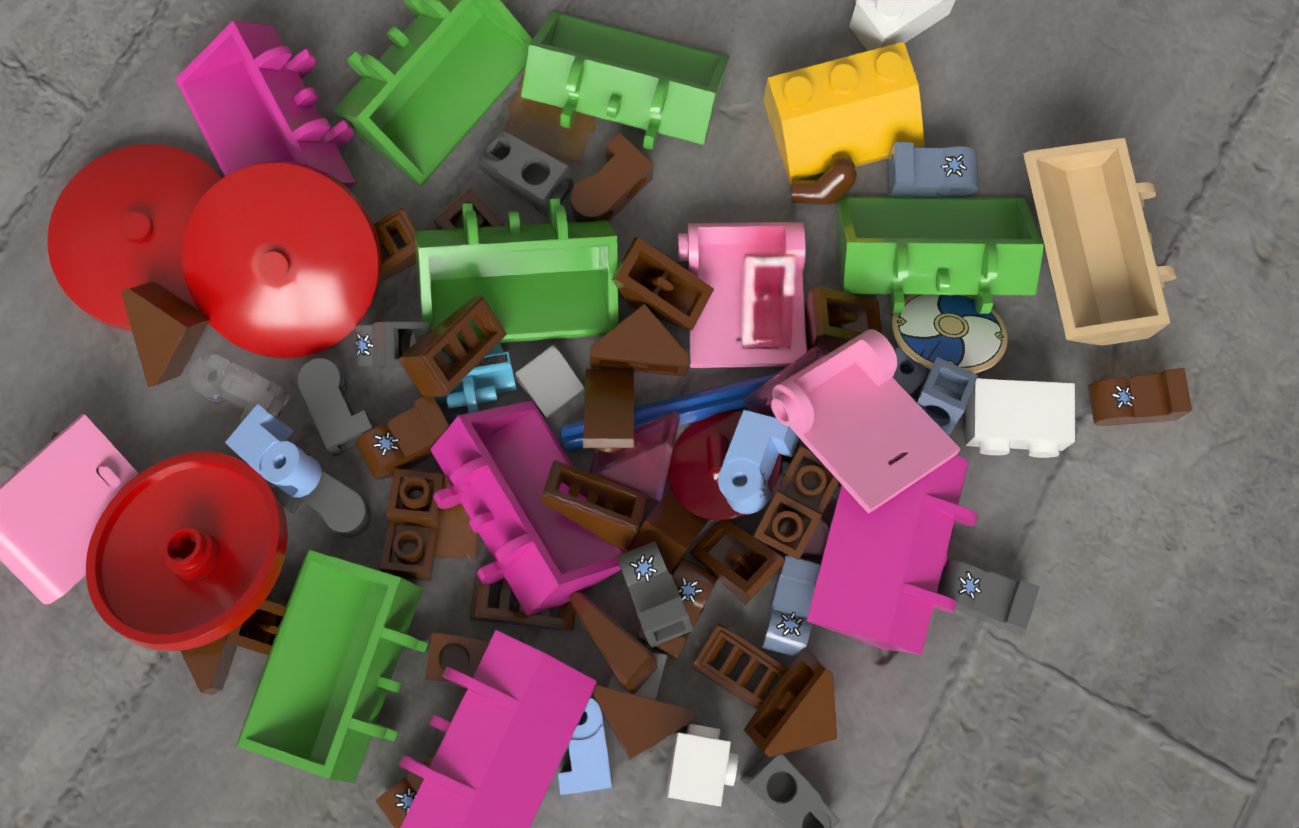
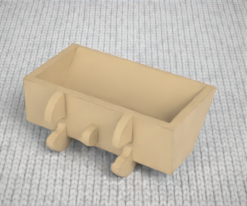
(1098, 242)

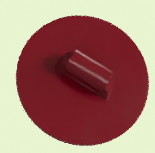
(698, 462)

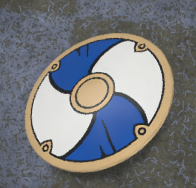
(949, 330)

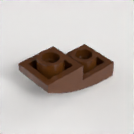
(609, 409)
(797, 504)
(412, 524)

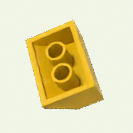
(844, 109)

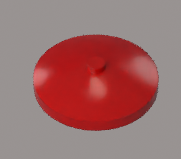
(125, 226)
(281, 259)
(186, 551)

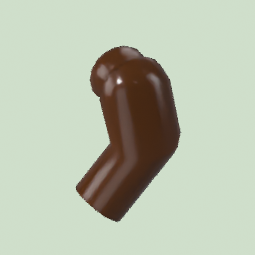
(829, 187)

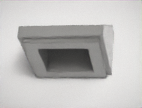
(549, 381)

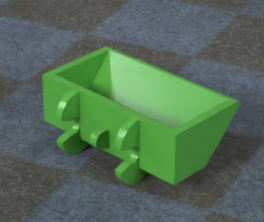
(624, 78)
(434, 81)
(937, 247)
(533, 276)
(331, 667)

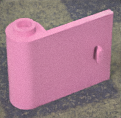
(717, 257)
(862, 420)
(55, 505)

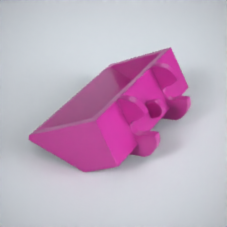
(256, 105)
(498, 474)
(888, 564)
(501, 740)

